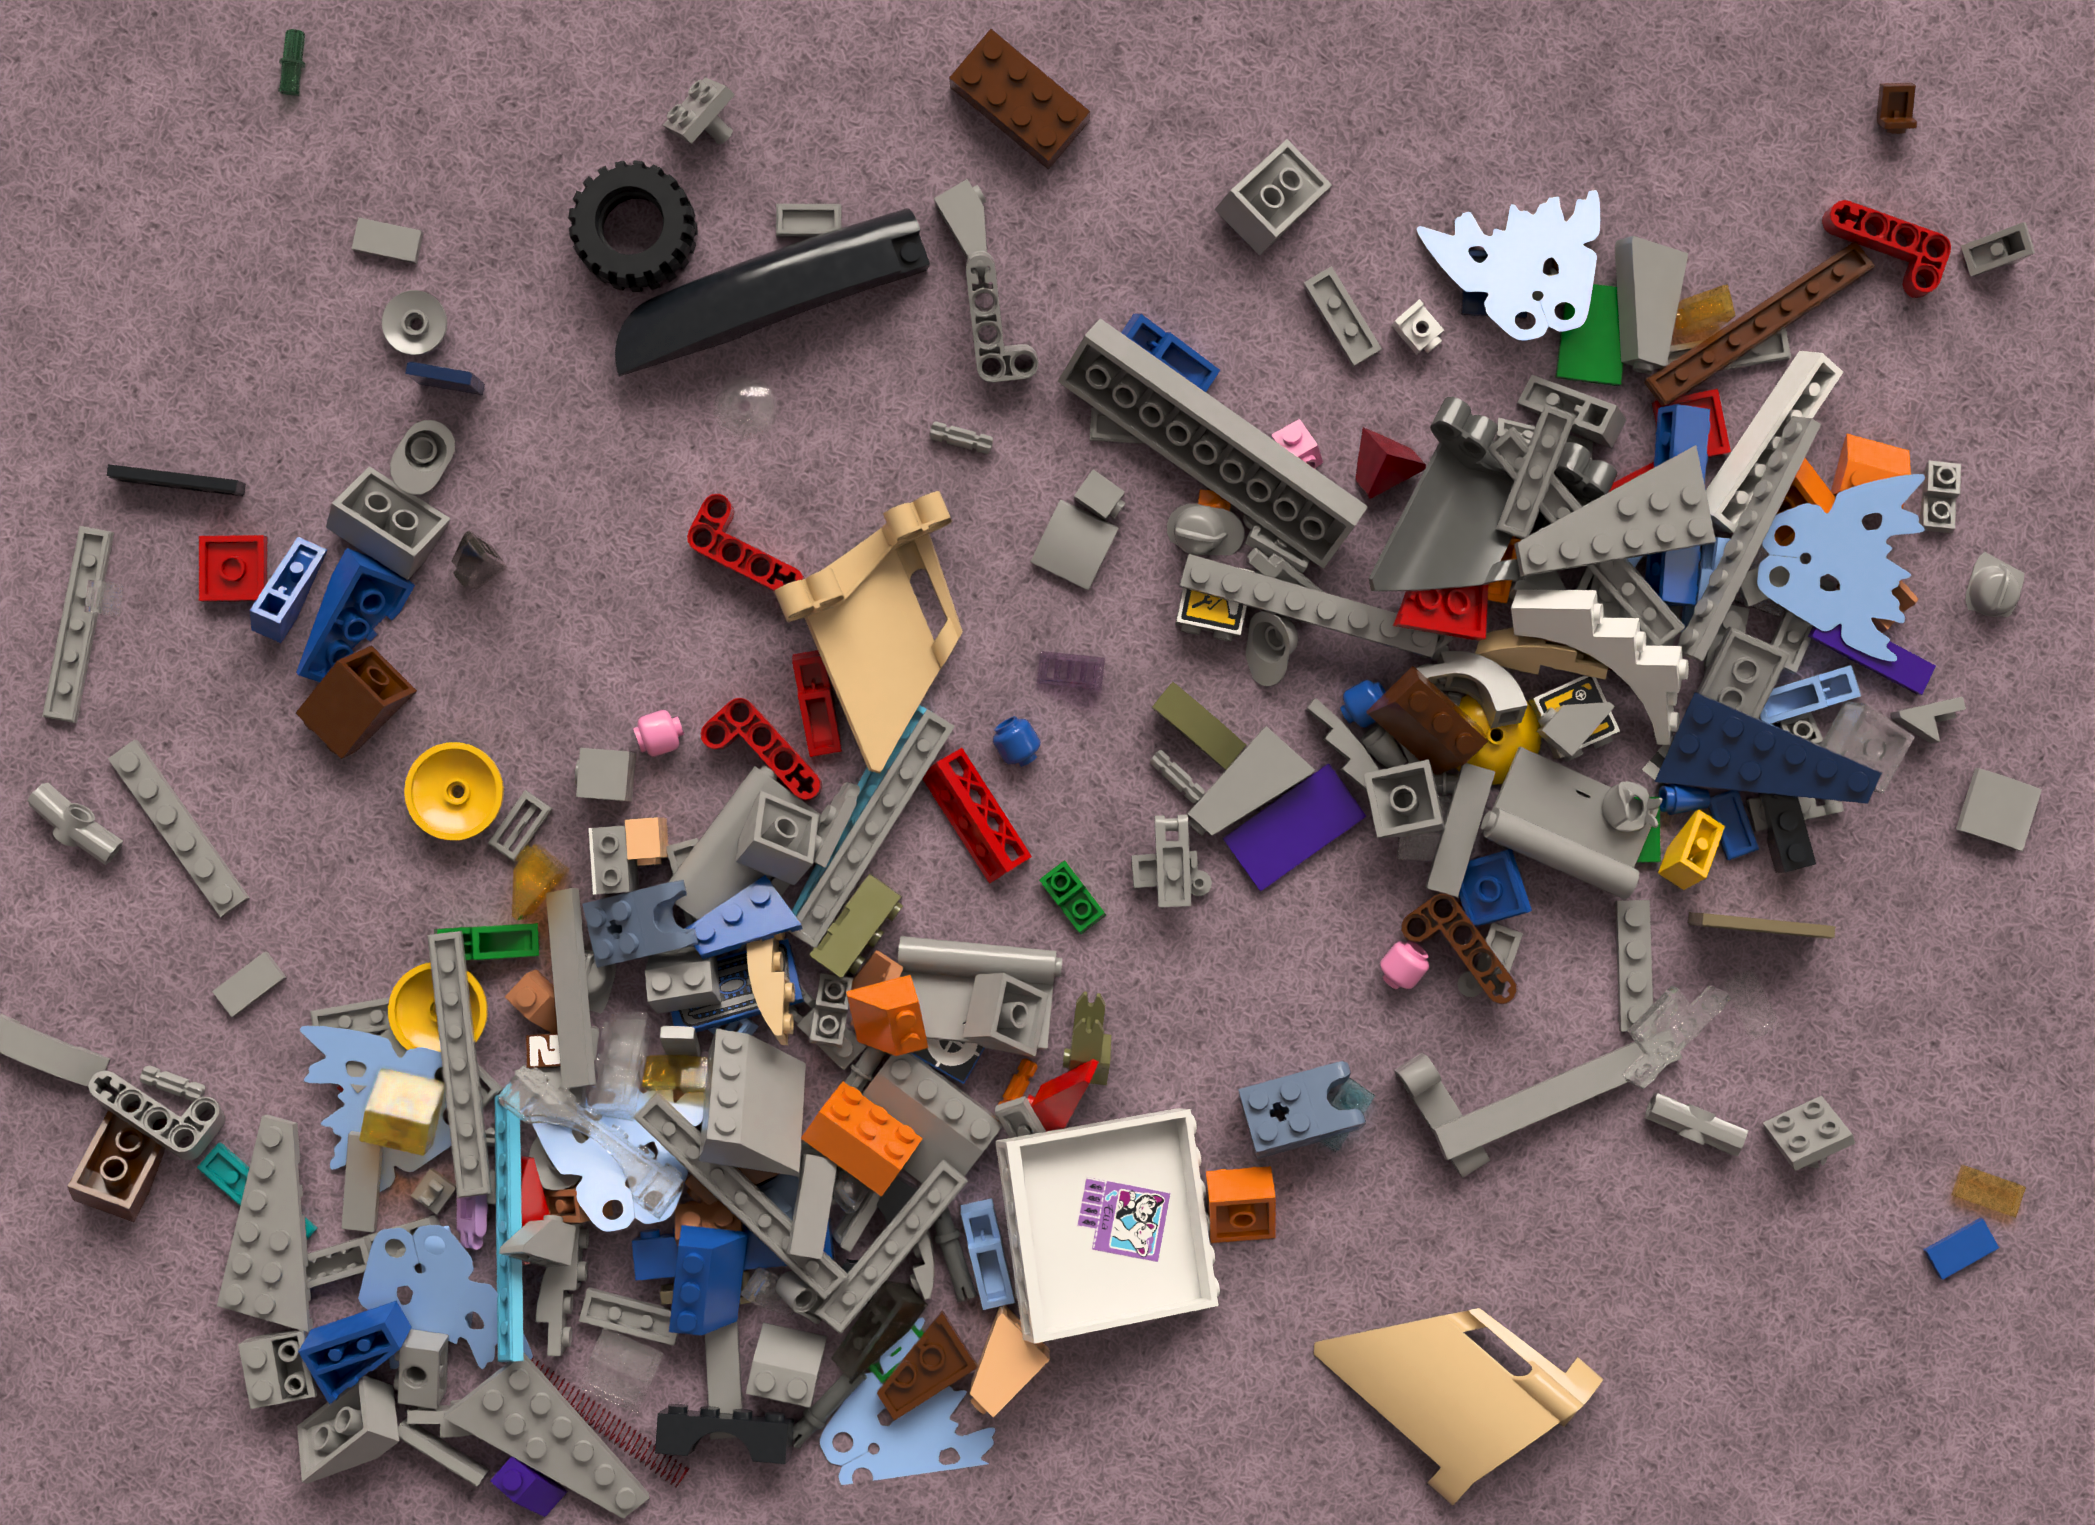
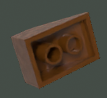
(117, 1168)

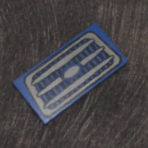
(735, 993)

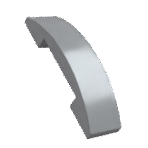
(49, 1053)

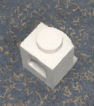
(1406, 328)

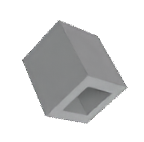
(1100, 496)

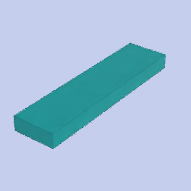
(231, 1176)

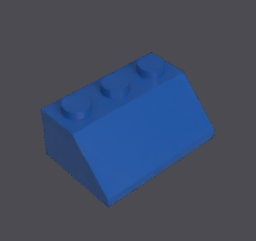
(707, 1279)

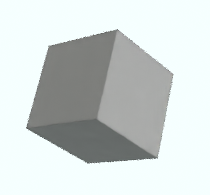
(605, 774)

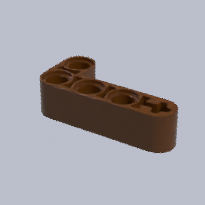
(1466, 952)

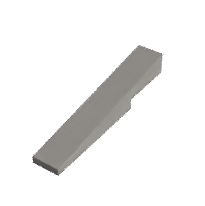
(352, 1256)

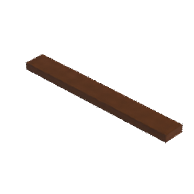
(1759, 324)

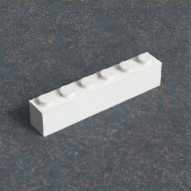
(1796, 394)

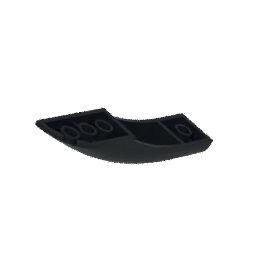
(770, 290)

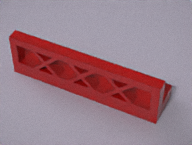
(970, 818)

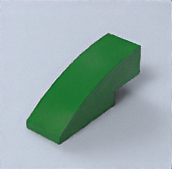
(498, 941)

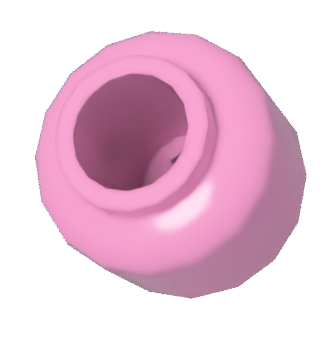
(658, 733)
(1404, 965)

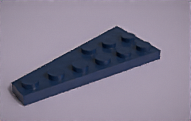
(1742, 753)

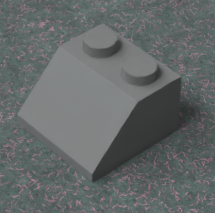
(1404, 800)
(778, 838)
(681, 980)
(1005, 1014)
(786, 1365)

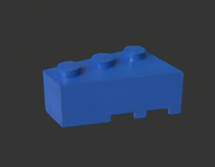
(353, 1346)

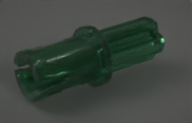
(292, 62)

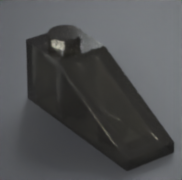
(476, 561)
(879, 1327)

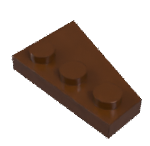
(927, 1368)

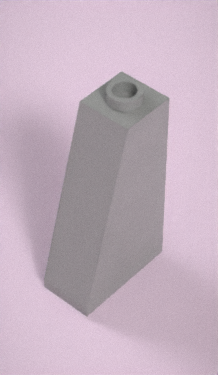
(1648, 300)
(1251, 780)

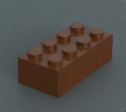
(1019, 99)

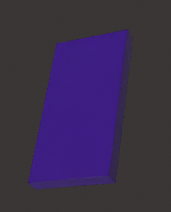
(1294, 827)

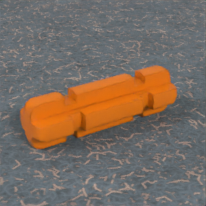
(1020, 1080)

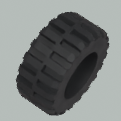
(603, 196)

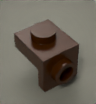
(1896, 107)

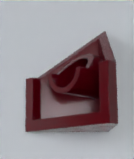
(1384, 463)

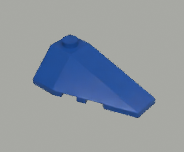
(352, 606)

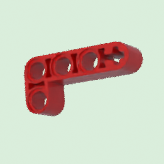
(1885, 242)
(721, 541)
(769, 752)

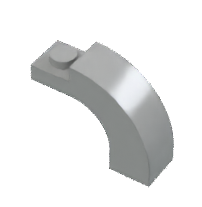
(1483, 681)

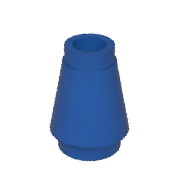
(1682, 799)

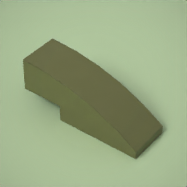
(1198, 725)

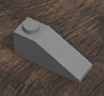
(965, 217)
(1594, 417)

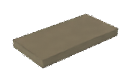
(1761, 925)

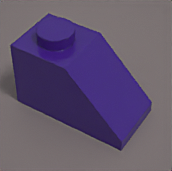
(528, 1487)

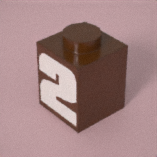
(542, 1051)

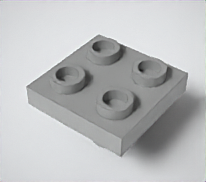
(700, 112)
(1809, 1133)

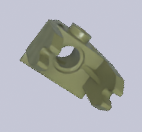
(1089, 1038)

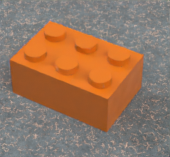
(861, 1138)

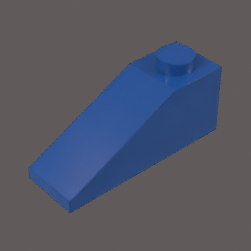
(286, 590)

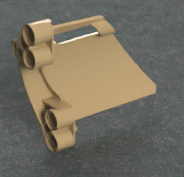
(874, 627)
(1455, 1395)

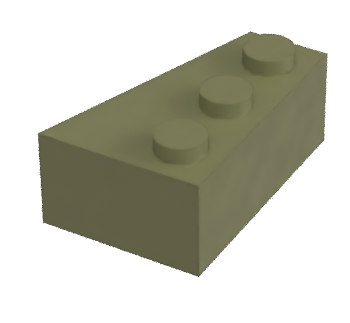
(857, 927)

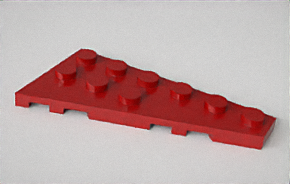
(1446, 611)

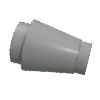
(1383, 747)

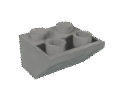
(275, 1369)

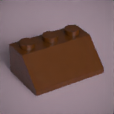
(1428, 723)

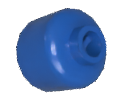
(1359, 700)
(1016, 741)

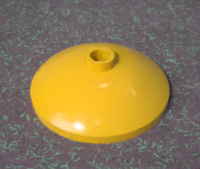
(1500, 754)
(431, 788)
(414, 1009)

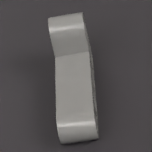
(991, 316)
(1437, 1107)
(151, 1111)

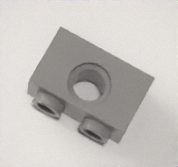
(430, 1354)

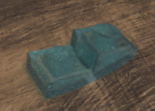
(1349, 1096)

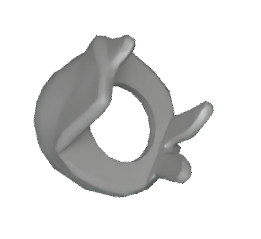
(1617, 802)

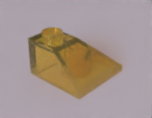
(533, 878)

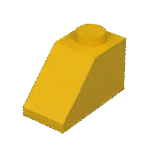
(1692, 851)

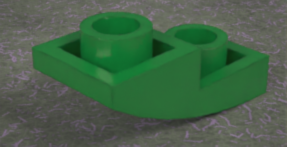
(1072, 897)

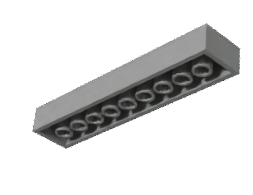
(1211, 443)

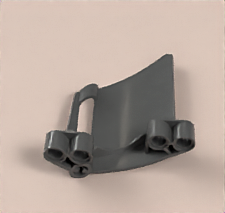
(1453, 515)

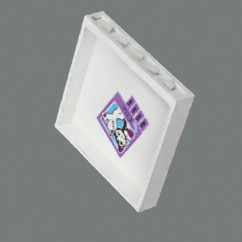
(1107, 1224)

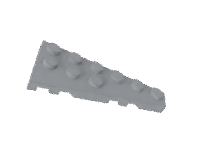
(1642, 517)
(269, 1242)
(538, 1426)

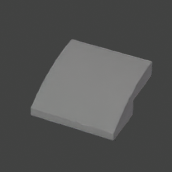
(1074, 544)
(1998, 809)

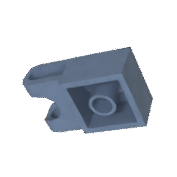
(637, 924)
(1307, 1109)

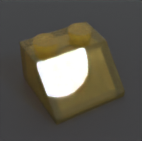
(402, 1112)

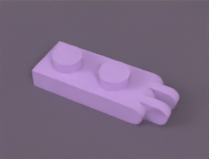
(472, 1220)

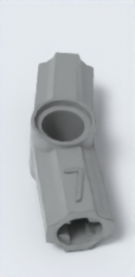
(74, 824)
(1696, 1124)

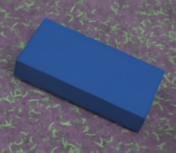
(1737, 835)
(1961, 1248)

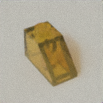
(1705, 311)

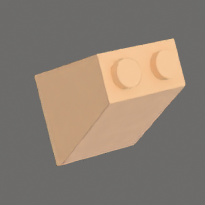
(1005, 1363)

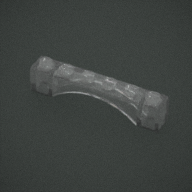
(537, 1101)

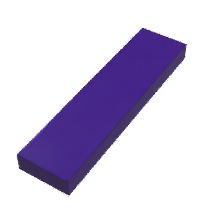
(1907, 671)

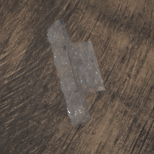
(1669, 1028)

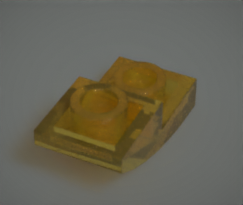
(675, 1072)

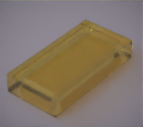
(1988, 1191)

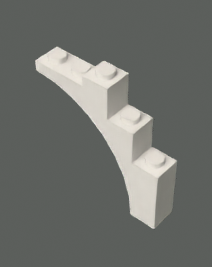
(1578, 621)

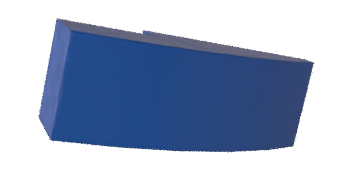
(1171, 351)

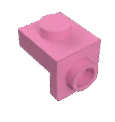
(1300, 443)

